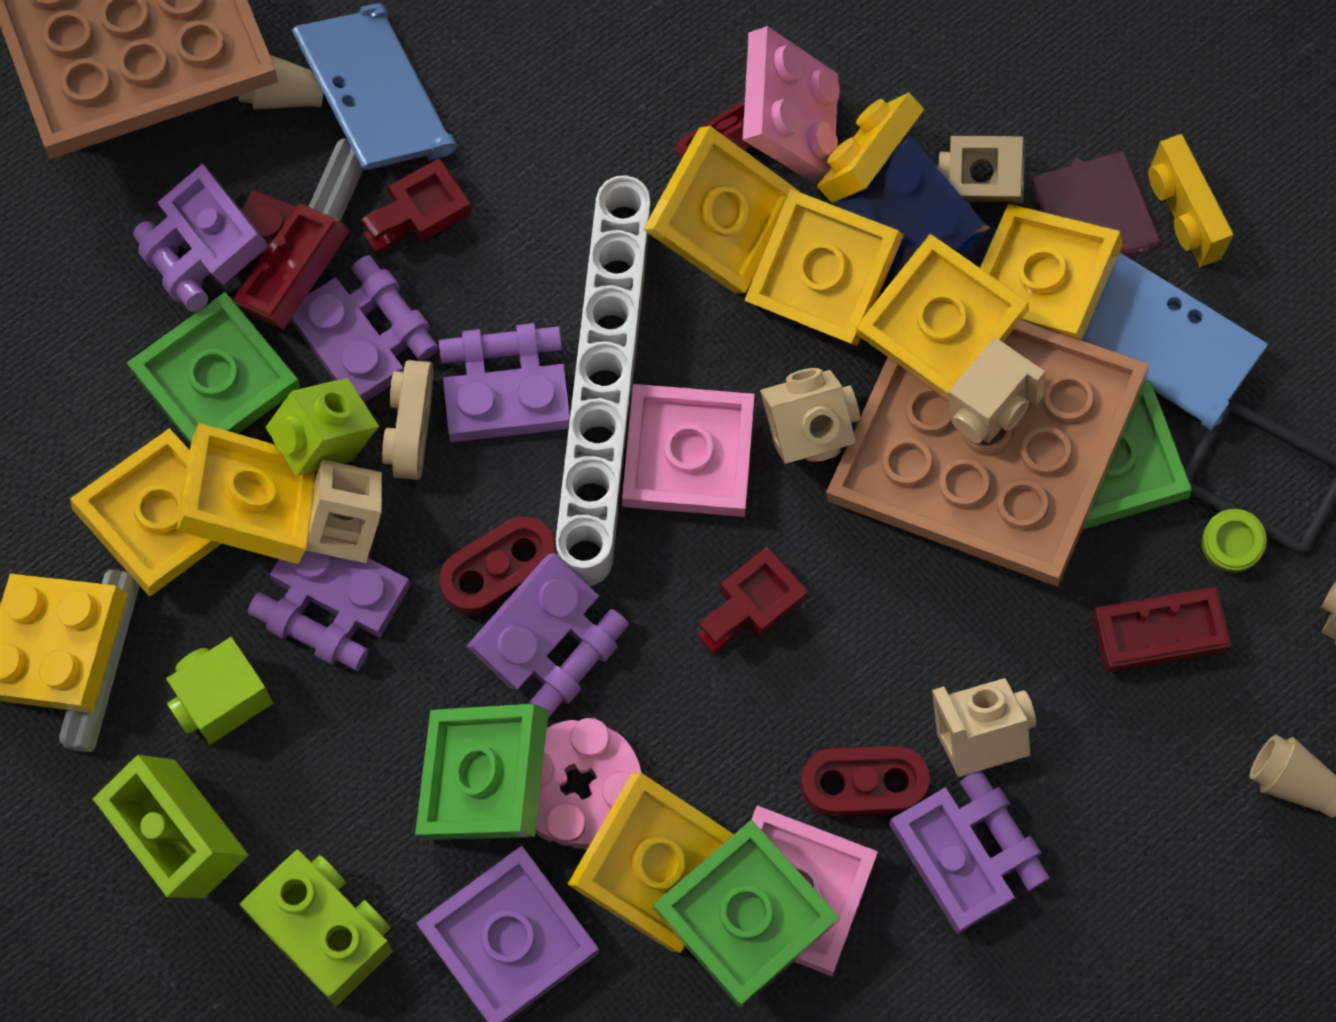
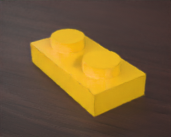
(861, 157)
(1197, 215)

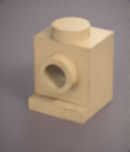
(1003, 153)
(994, 392)
(344, 511)
(983, 725)

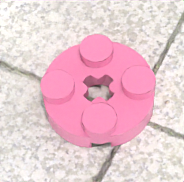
(588, 748)

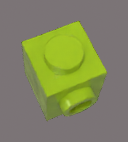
(320, 424)
(216, 691)

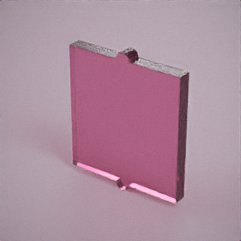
(1101, 195)

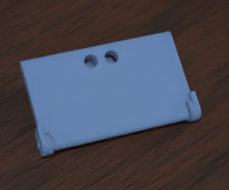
(381, 97)
(1188, 359)

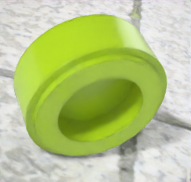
(1234, 540)

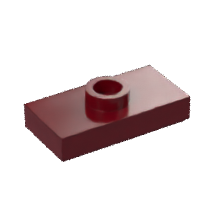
(291, 266)
(1161, 629)

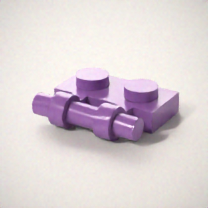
(213, 227)
(346, 340)
(506, 400)
(352, 590)
(535, 621)
(953, 859)

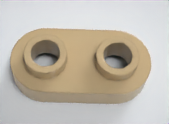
(406, 443)

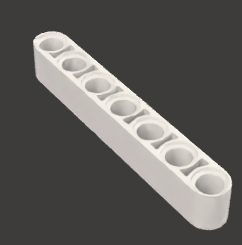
(599, 351)

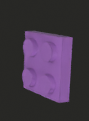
(508, 937)

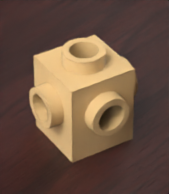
(810, 415)

